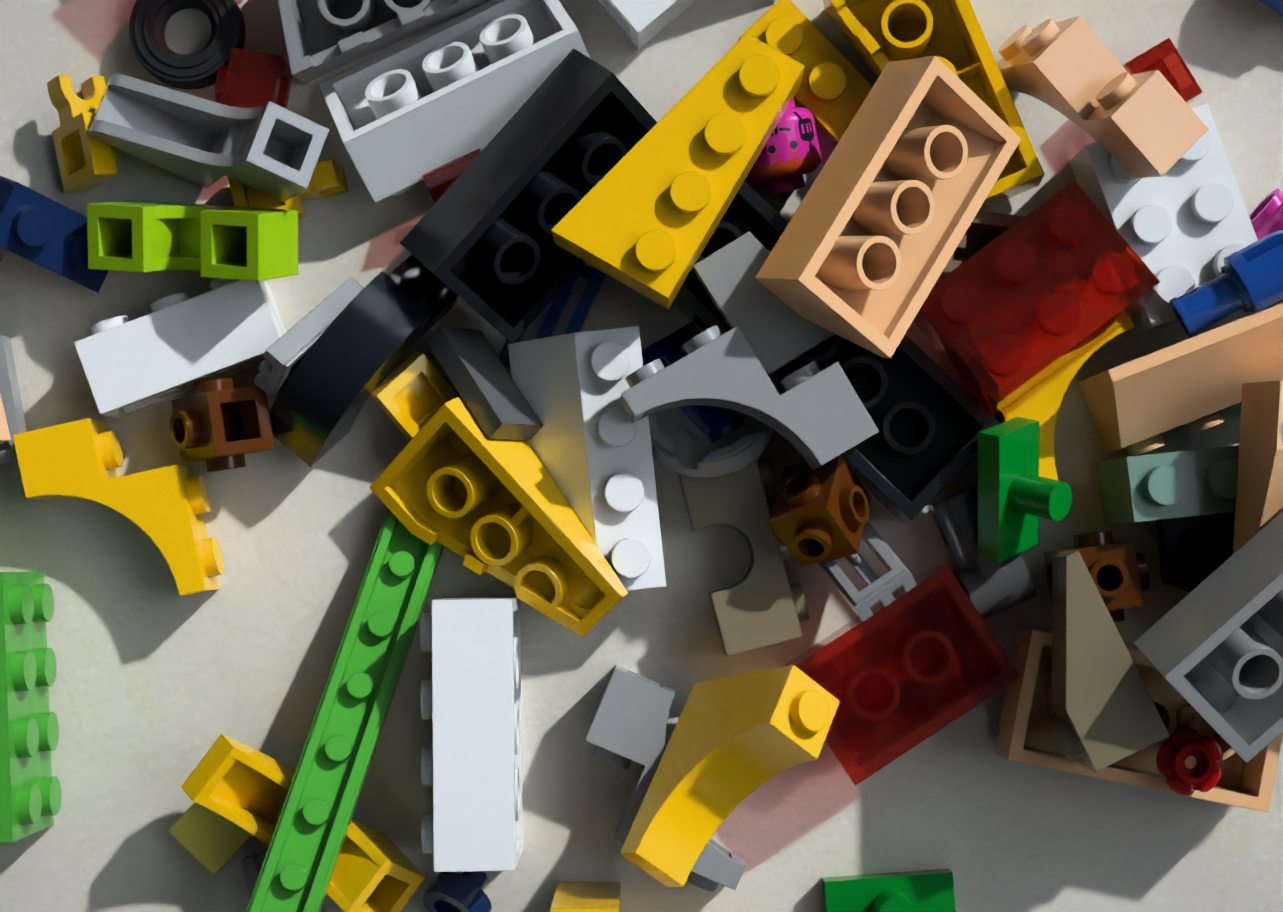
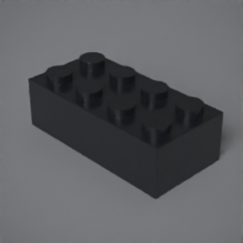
(495, 222)

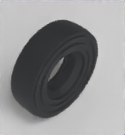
(181, 70)

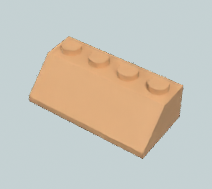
(890, 205)
(1184, 382)

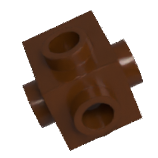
(221, 424)
(820, 511)
(1121, 569)

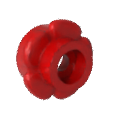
(1172, 758)

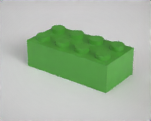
(26, 726)

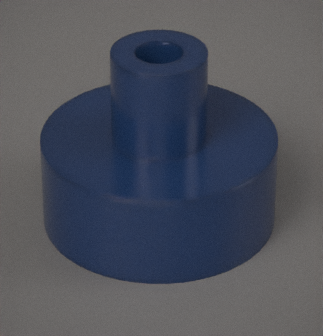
(458, 893)

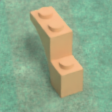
(1130, 115)

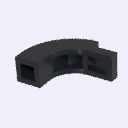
(354, 356)

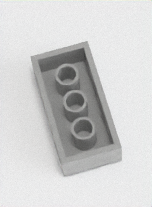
(1227, 644)

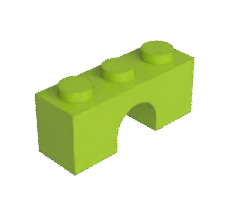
(197, 237)

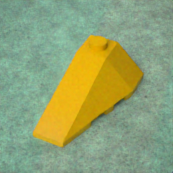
(501, 516)

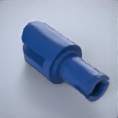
(1248, 282)

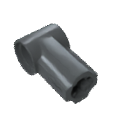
(987, 583)

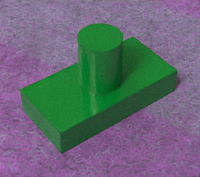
(1012, 491)
(891, 892)

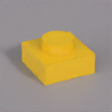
(413, 394)

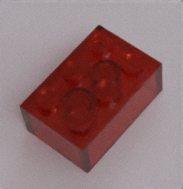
(1034, 298)
(905, 672)

